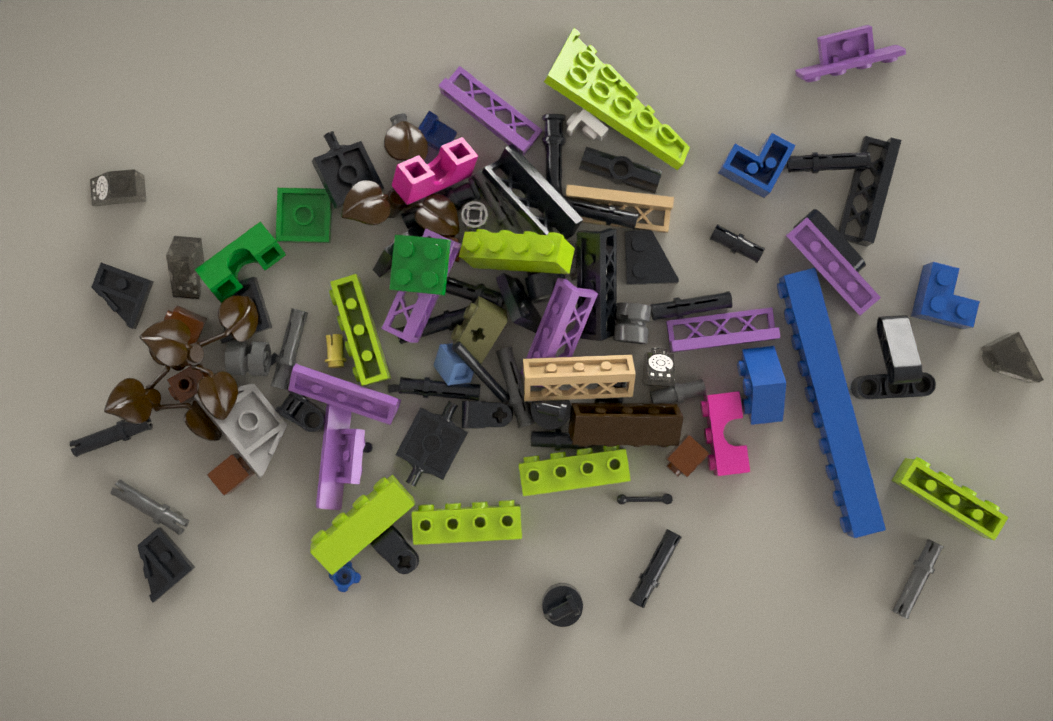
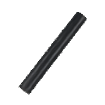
(480, 371)

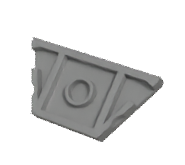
(251, 427)

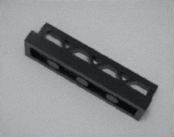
(537, 192)
(878, 193)
(592, 261)

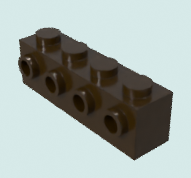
(625, 424)

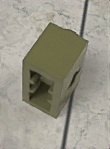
(483, 315)

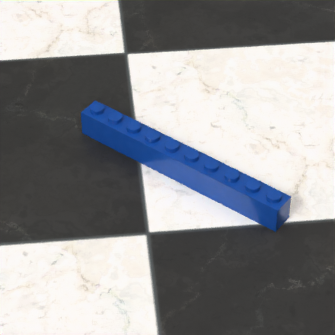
(831, 403)

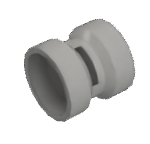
(477, 219)

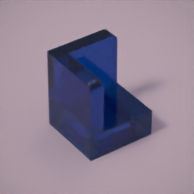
(436, 131)

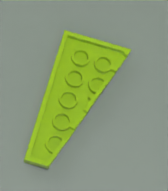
(610, 98)

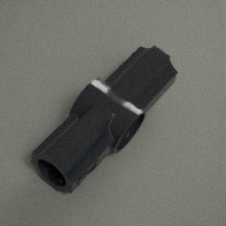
(638, 175)

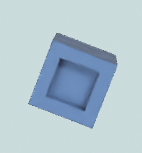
(451, 366)

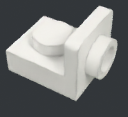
(591, 126)

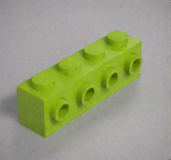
(517, 251)
(360, 330)
(574, 471)
(950, 499)
(361, 524)
(466, 524)

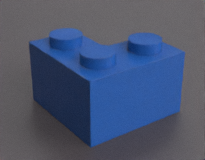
(758, 171)
(937, 301)
(762, 385)

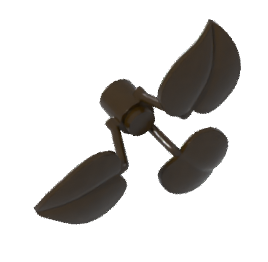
(371, 207)
(170, 347)
(135, 404)

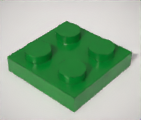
(303, 215)
(420, 264)

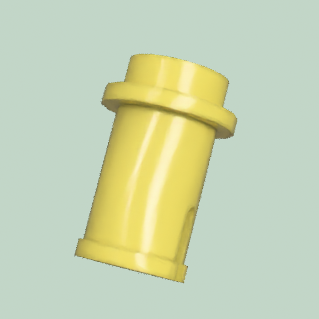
(335, 351)

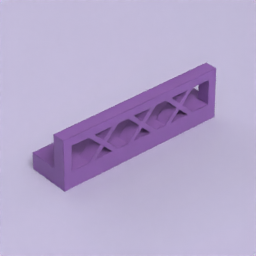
(484, 115)
(833, 266)
(424, 305)
(557, 315)
(724, 339)
(343, 394)

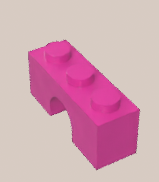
(417, 179)
(719, 410)

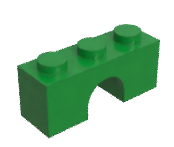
(222, 269)

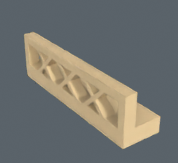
(625, 199)
(578, 373)

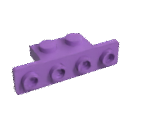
(846, 51)
(339, 458)

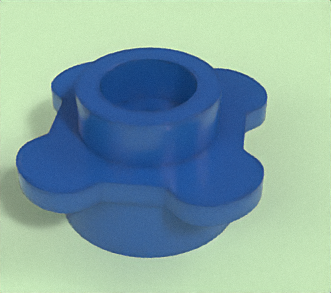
(352, 577)

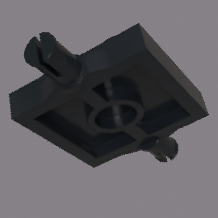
(343, 168)
(431, 443)

